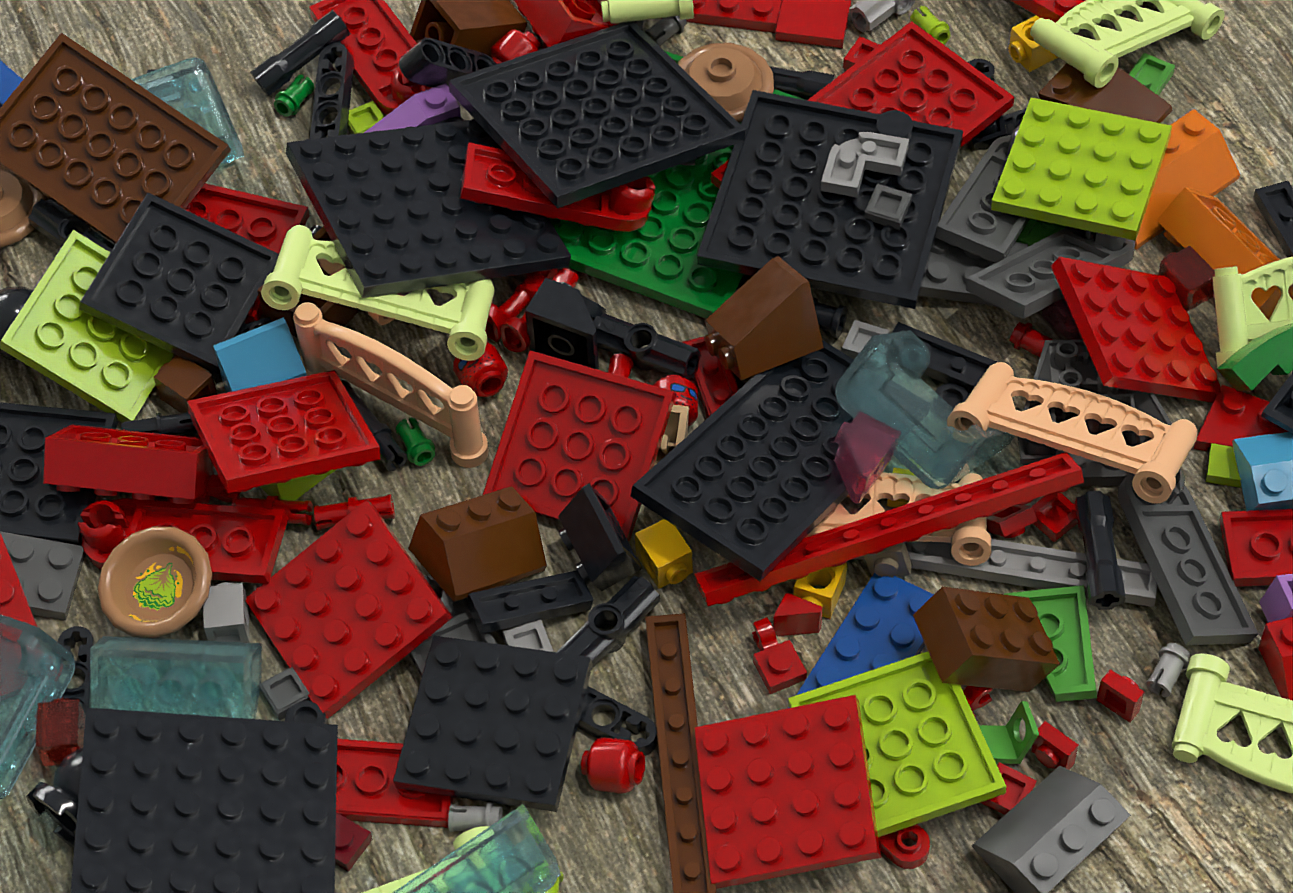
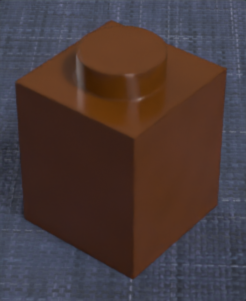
(183, 381)

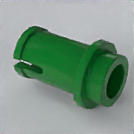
(288, 101)
(419, 448)

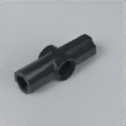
(58, 224)
(660, 354)
(621, 612)

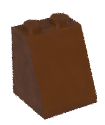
(466, 22)
(765, 322)

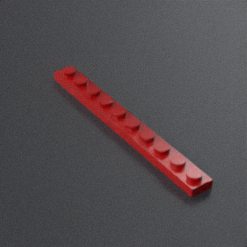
(898, 525)

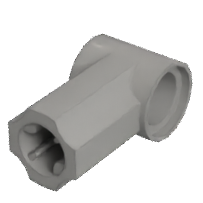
(870, 13)

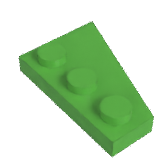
(1067, 625)

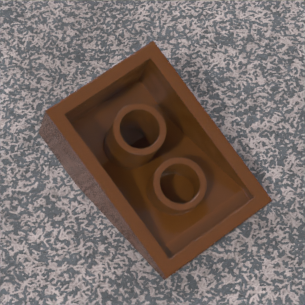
(1119, 96)

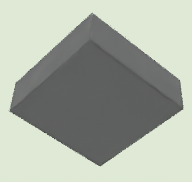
(888, 206)
(284, 691)

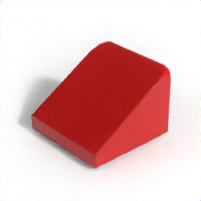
(797, 616)

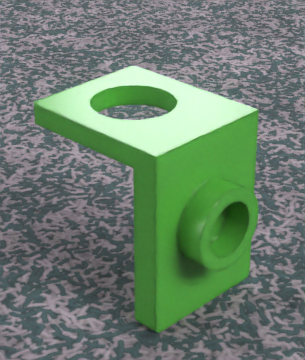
(1006, 741)

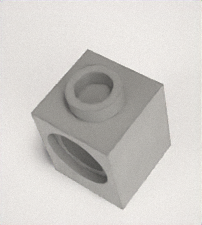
(227, 614)

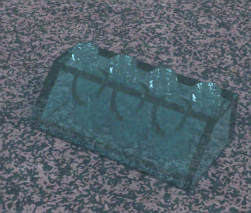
(176, 676)
(499, 860)

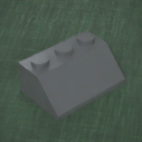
(1050, 831)

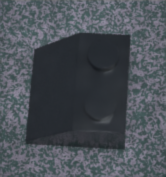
(562, 324)
(597, 539)

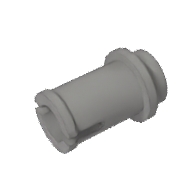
(1171, 663)
(469, 817)

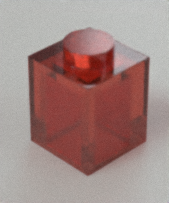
(1190, 276)
(59, 729)

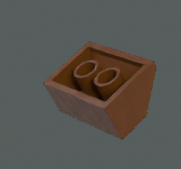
(479, 543)

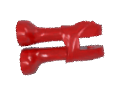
(502, 319)

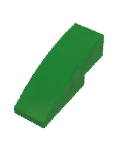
(1257, 359)

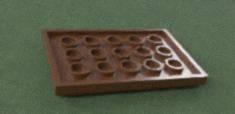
(101, 140)

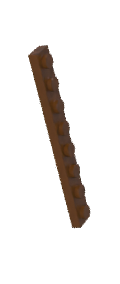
(678, 752)

